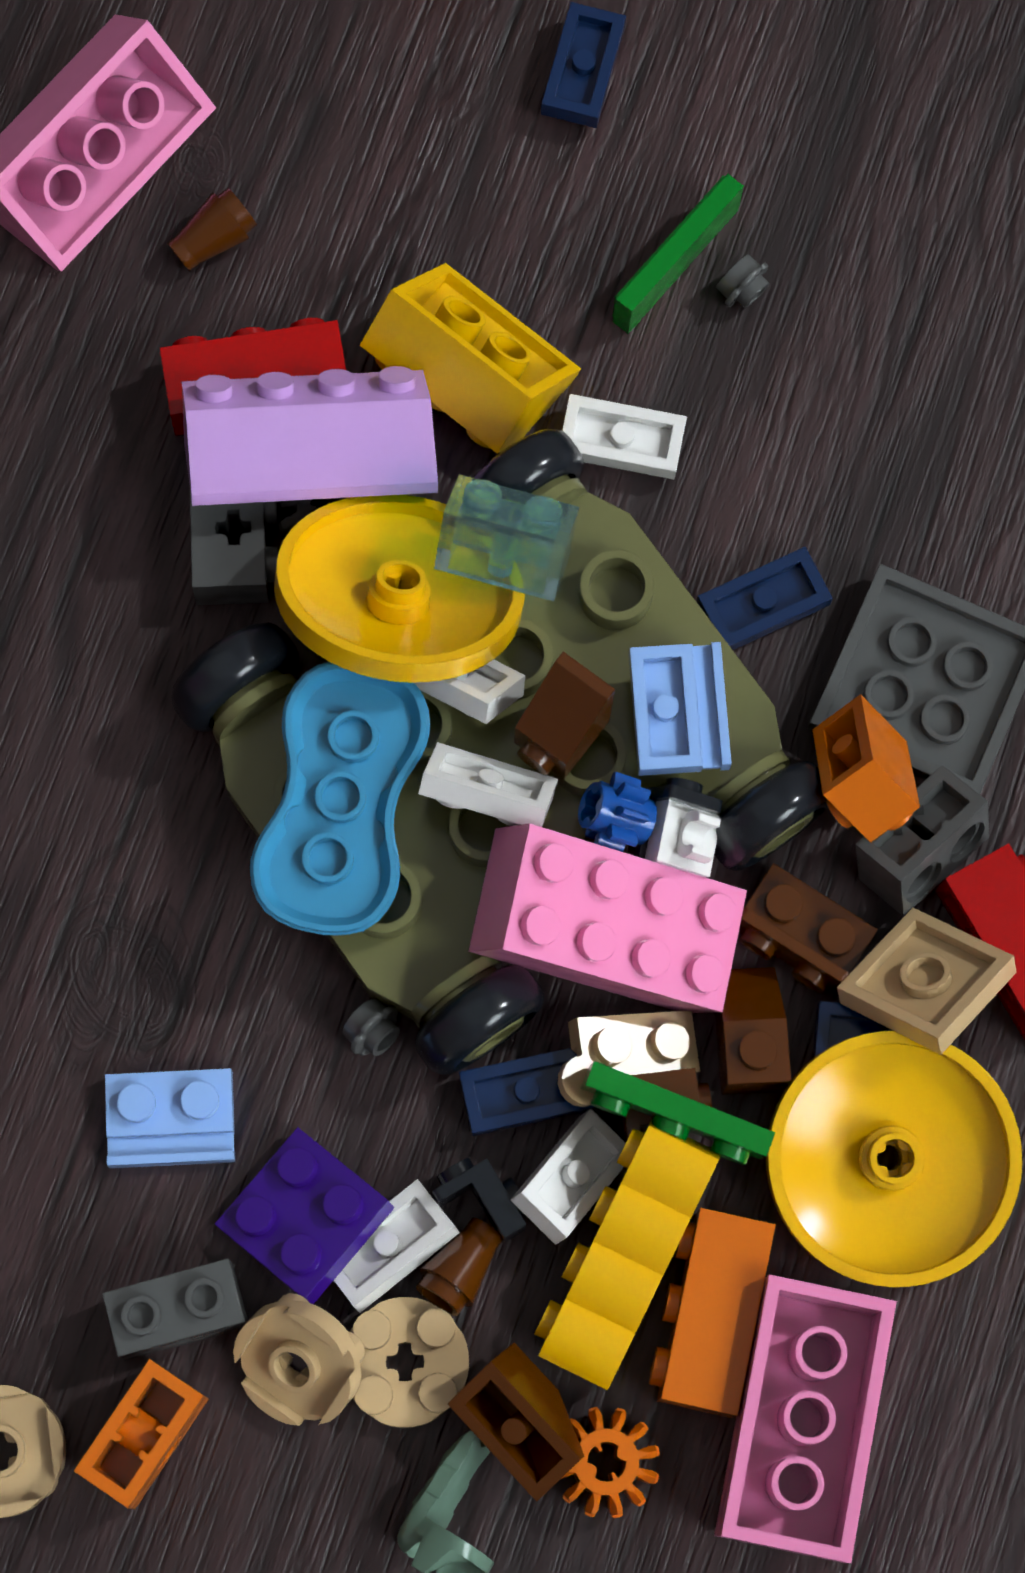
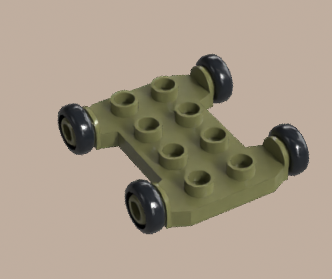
(609, 600)

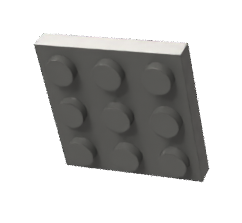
(934, 671)

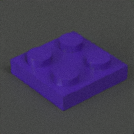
(304, 1216)

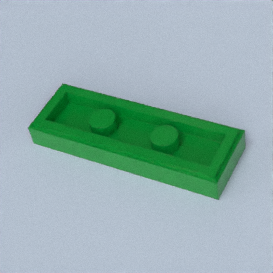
(677, 253)

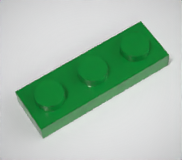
(676, 1114)

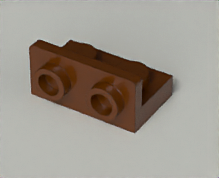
(803, 930)

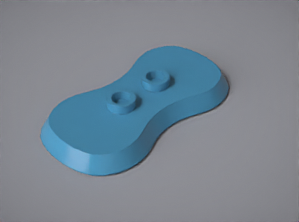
(332, 845)

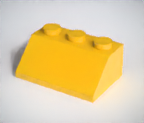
(474, 356)

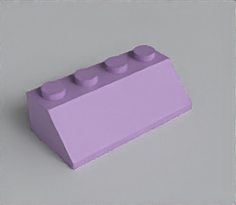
(308, 436)

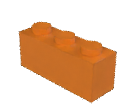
(713, 1313)

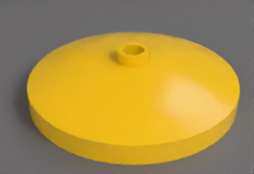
(367, 596)
(952, 1173)

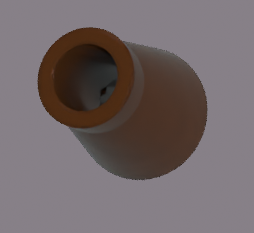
(213, 229)
(459, 1268)

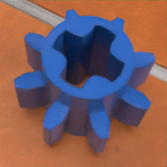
(617, 812)

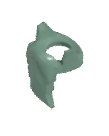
(424, 1528)

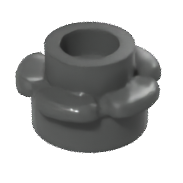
(743, 282)
(372, 1028)

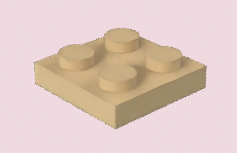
(927, 980)

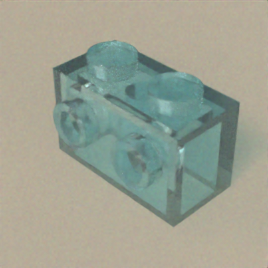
(506, 537)

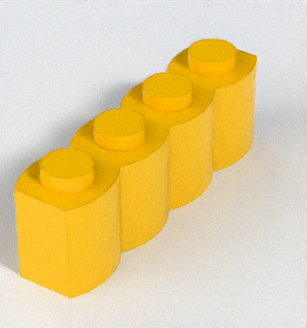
(628, 1255)

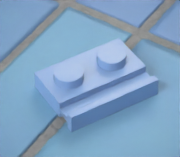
(679, 708)
(169, 1118)

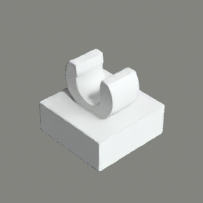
(683, 838)

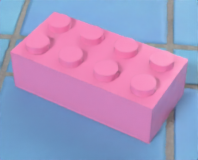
(607, 919)
(806, 1419)

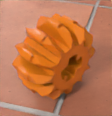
(624, 1452)

